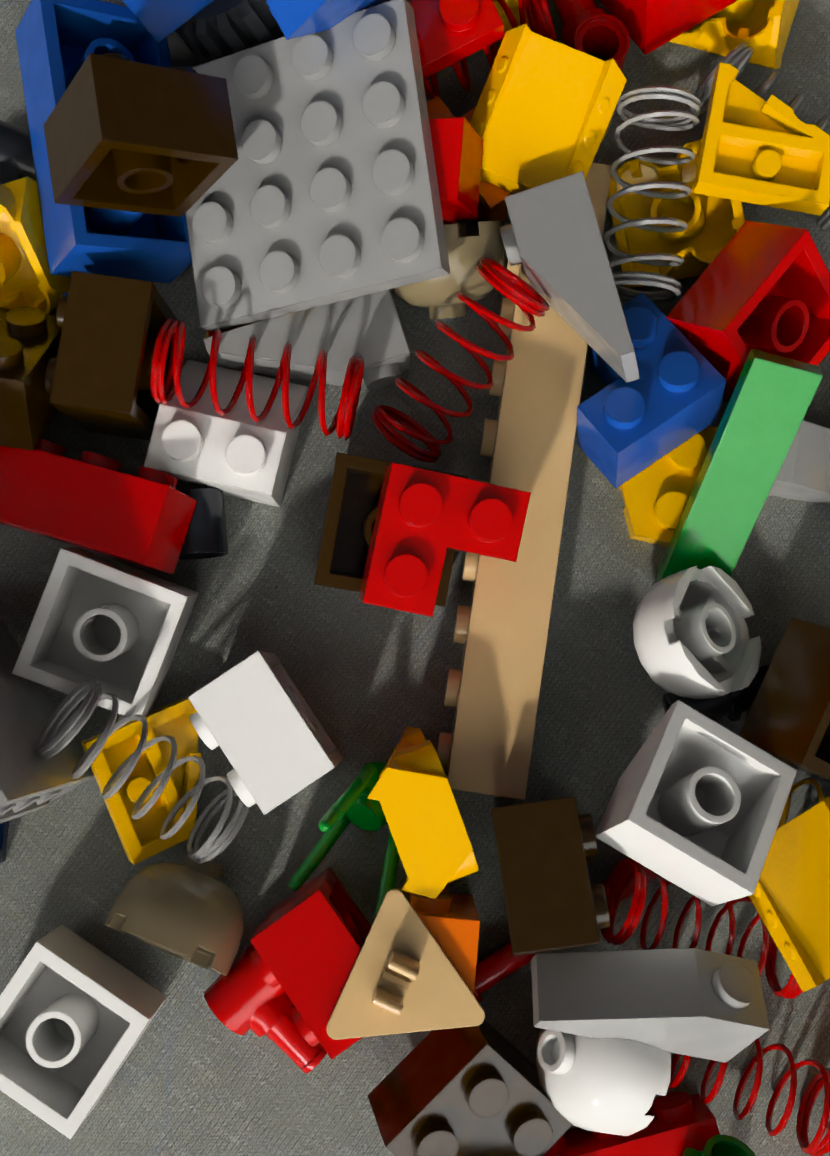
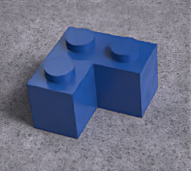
(647, 418)

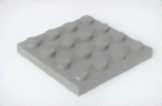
(328, 174)

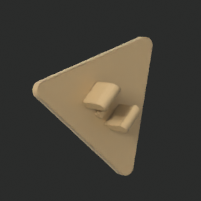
(402, 981)

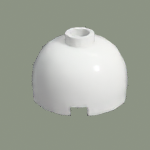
(696, 634)
(603, 1081)

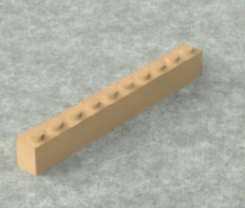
(511, 600)

